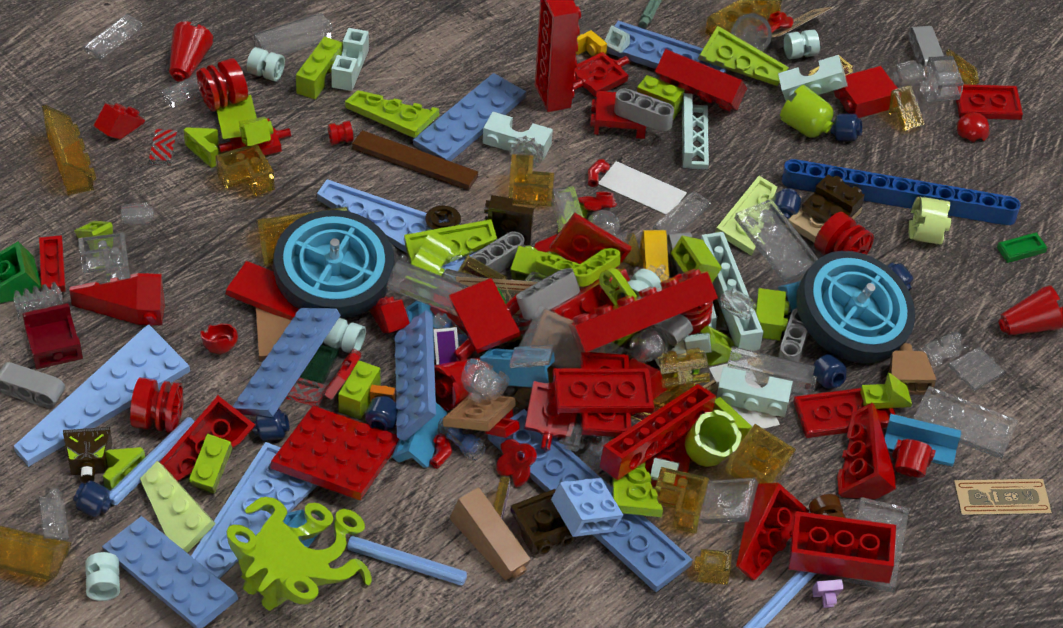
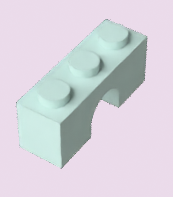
(348, 66)
(826, 79)
(499, 134)
(770, 399)

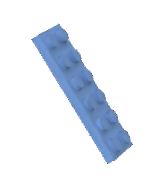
(648, 47)
(467, 118)
(286, 361)
(415, 375)
(170, 573)

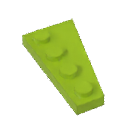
(738, 56)
(392, 113)
(467, 238)
(635, 493)

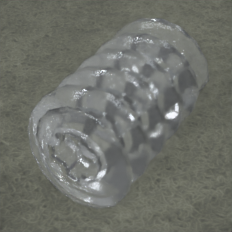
(37, 299)

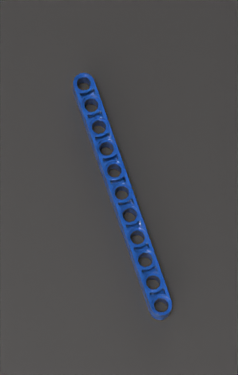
(904, 191)

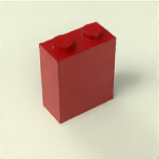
(866, 92)

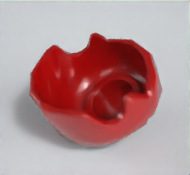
(973, 127)
(219, 338)

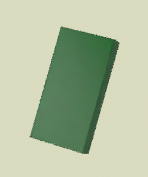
(1022, 247)

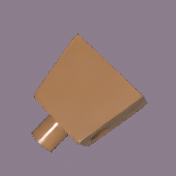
(912, 369)

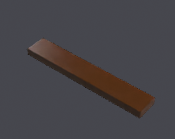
(415, 160)

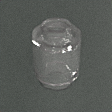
(137, 214)
(737, 303)

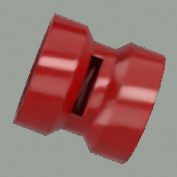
(340, 132)

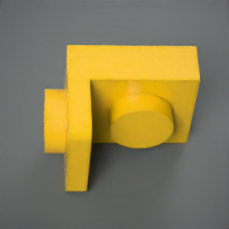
(592, 43)

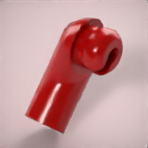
(595, 169)
(443, 450)

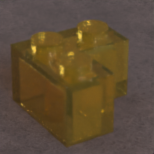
(248, 166)
(529, 186)
(685, 494)

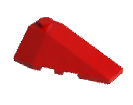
(131, 299)
(217, 420)
(867, 462)
(767, 528)

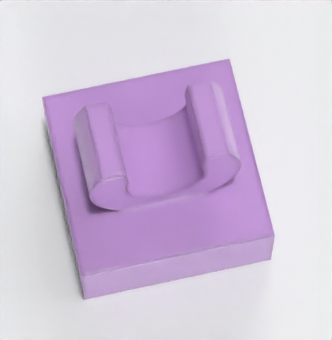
(828, 591)

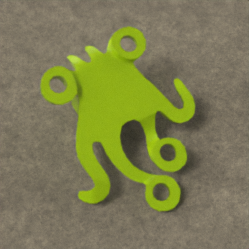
(281, 565)

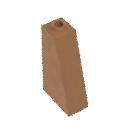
(489, 534)

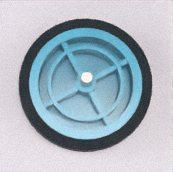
(333, 262)
(855, 307)

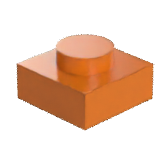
(377, 391)

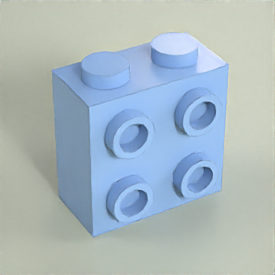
(587, 507)

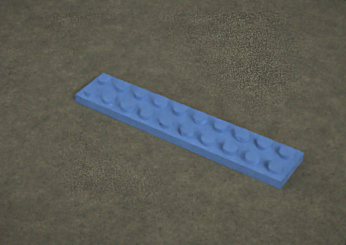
(635, 539)

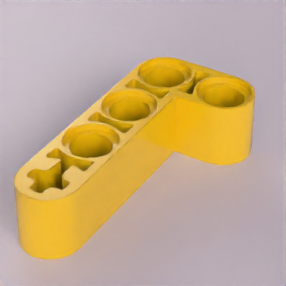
(654, 249)

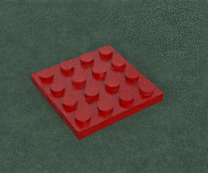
(335, 452)

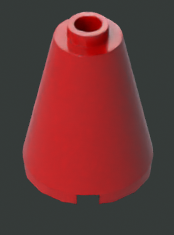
(188, 49)
(1034, 313)
(448, 384)

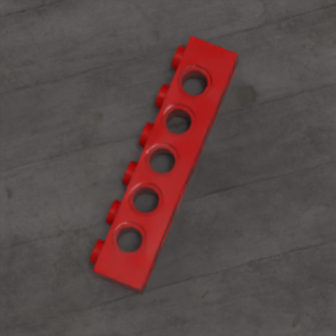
(655, 432)

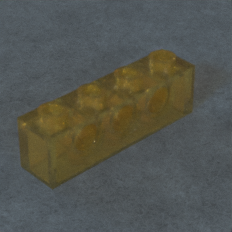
(727, 16)

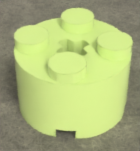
(929, 220)

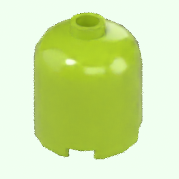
(808, 113)
(712, 438)

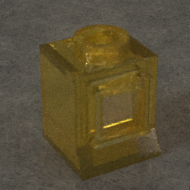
(713, 566)

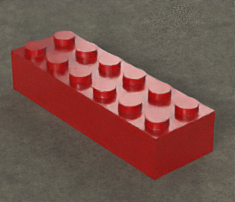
(557, 53)
(645, 310)

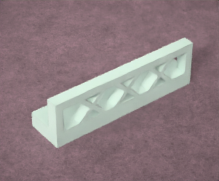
(689, 135)

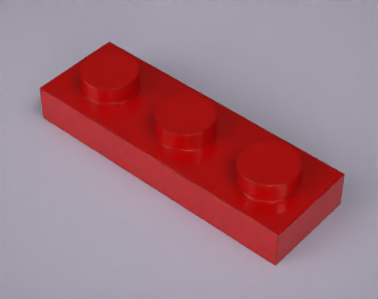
(52, 261)

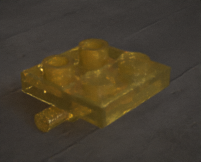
(683, 365)

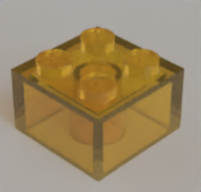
(760, 457)

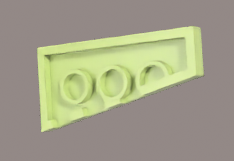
(758, 192)
(176, 510)

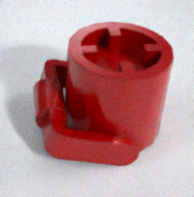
(912, 457)

